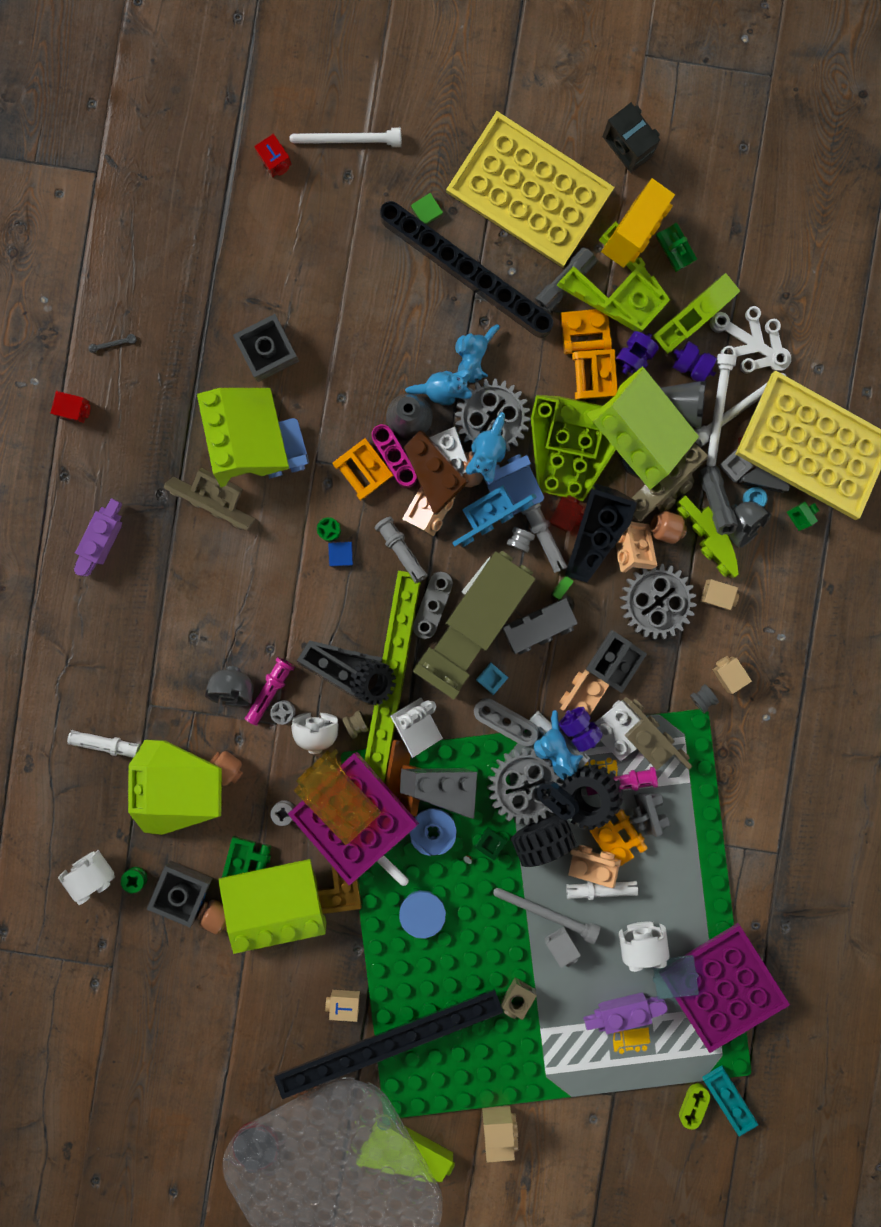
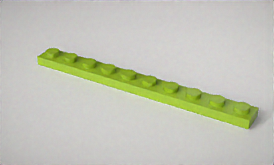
(395, 656)

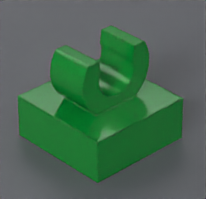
(803, 515)

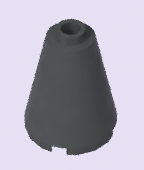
(688, 400)
(408, 424)

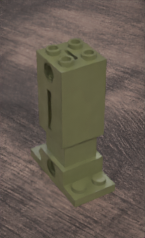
(475, 623)

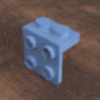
(294, 446)
(517, 480)

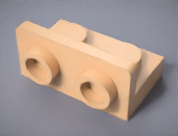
(421, 515)
(636, 548)
(586, 692)
(593, 866)

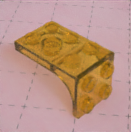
(335, 798)

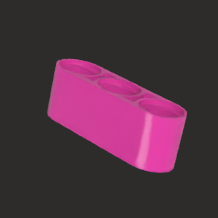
(393, 445)

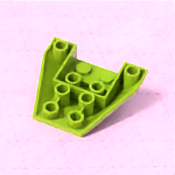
(567, 446)
(172, 788)

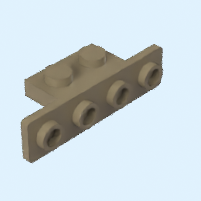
(666, 492)
(209, 495)
(650, 741)

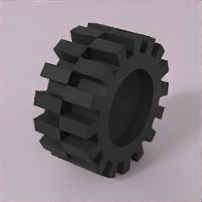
(362, 679)

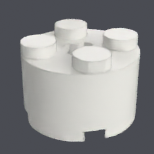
(87, 876)
(644, 946)

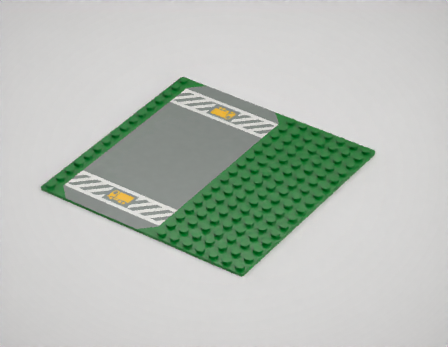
(492, 941)

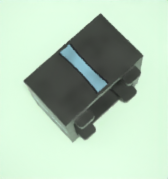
(631, 137)

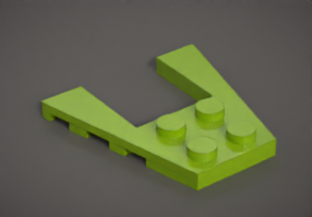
(633, 302)

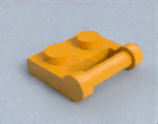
(585, 323)
(603, 374)
(368, 463)

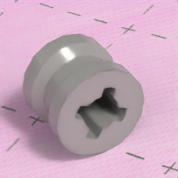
(520, 539)
(283, 715)
(283, 808)

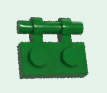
(240, 856)

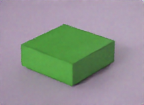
(427, 209)
(562, 587)

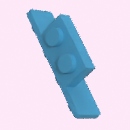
(489, 510)

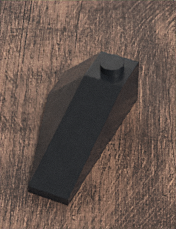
(602, 525)

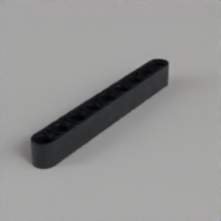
(462, 259)

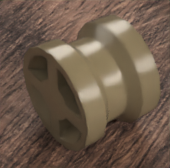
(355, 724)

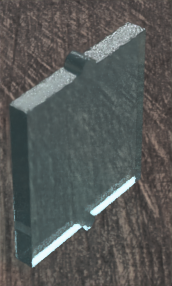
(677, 978)

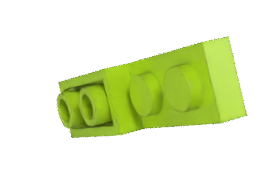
(696, 313)
(714, 545)

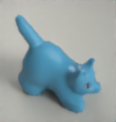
(472, 350)
(444, 387)
(488, 450)
(554, 747)

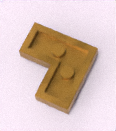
(341, 896)

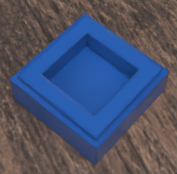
(340, 554)

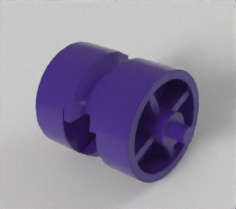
(637, 353)
(698, 365)
(584, 733)

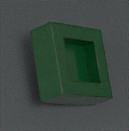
(490, 843)

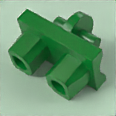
(676, 247)

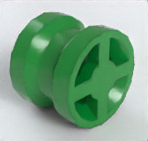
(327, 526)
(138, 876)

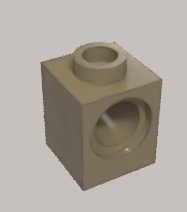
(521, 989)

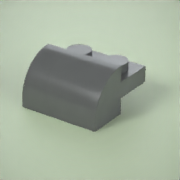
(616, 661)

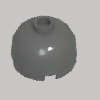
(749, 518)
(230, 686)

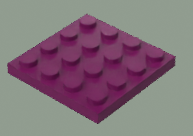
(374, 840)
(732, 989)

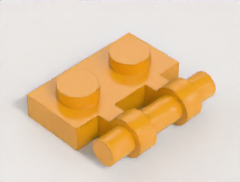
(612, 842)

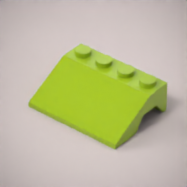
(645, 428)
(242, 432)
(272, 906)

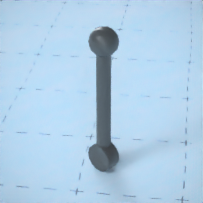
(130, 338)

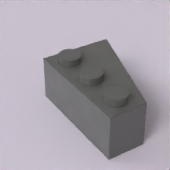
(539, 626)
(333, 664)
(443, 787)

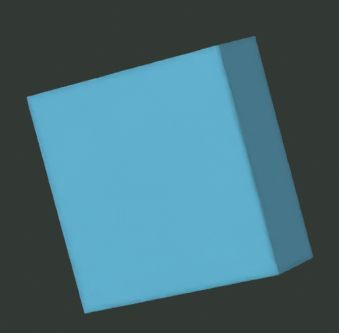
(492, 678)

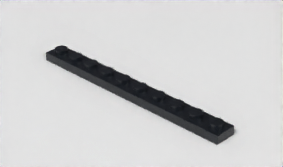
(388, 1044)

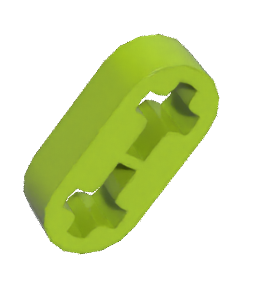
(699, 1108)

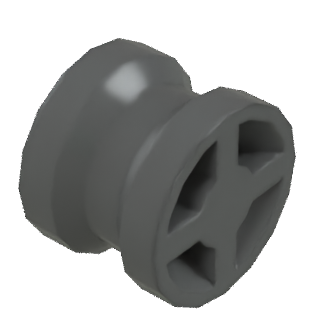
(704, 698)

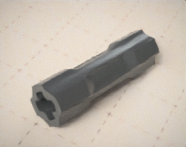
(552, 294)
(722, 513)

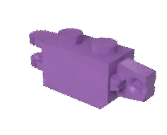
(98, 538)
(625, 1013)

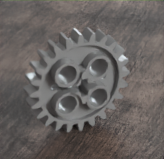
(475, 406)
(670, 618)
(520, 765)

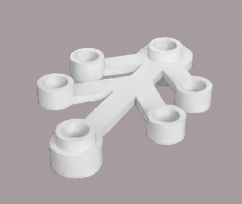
(754, 342)

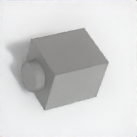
(562, 947)

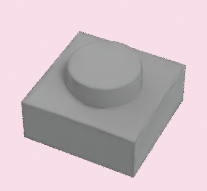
(735, 466)

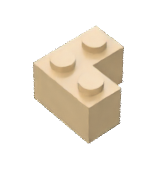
(500, 1133)

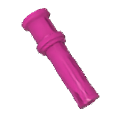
(277, 681)
(633, 780)

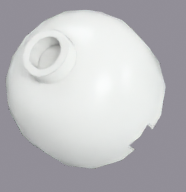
(314, 732)

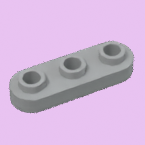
(435, 594)
(496, 721)

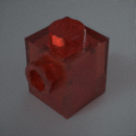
(567, 514)

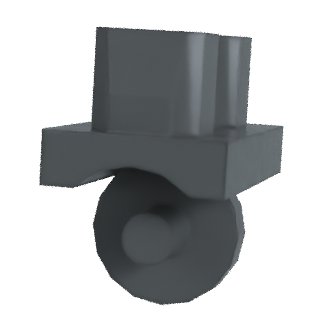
(646, 814)

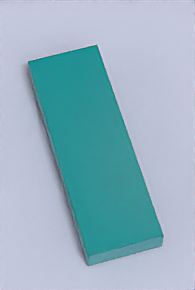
(730, 1101)

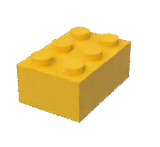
(639, 224)

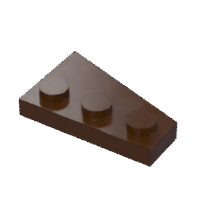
(435, 472)

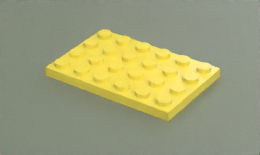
(529, 189)
(813, 445)

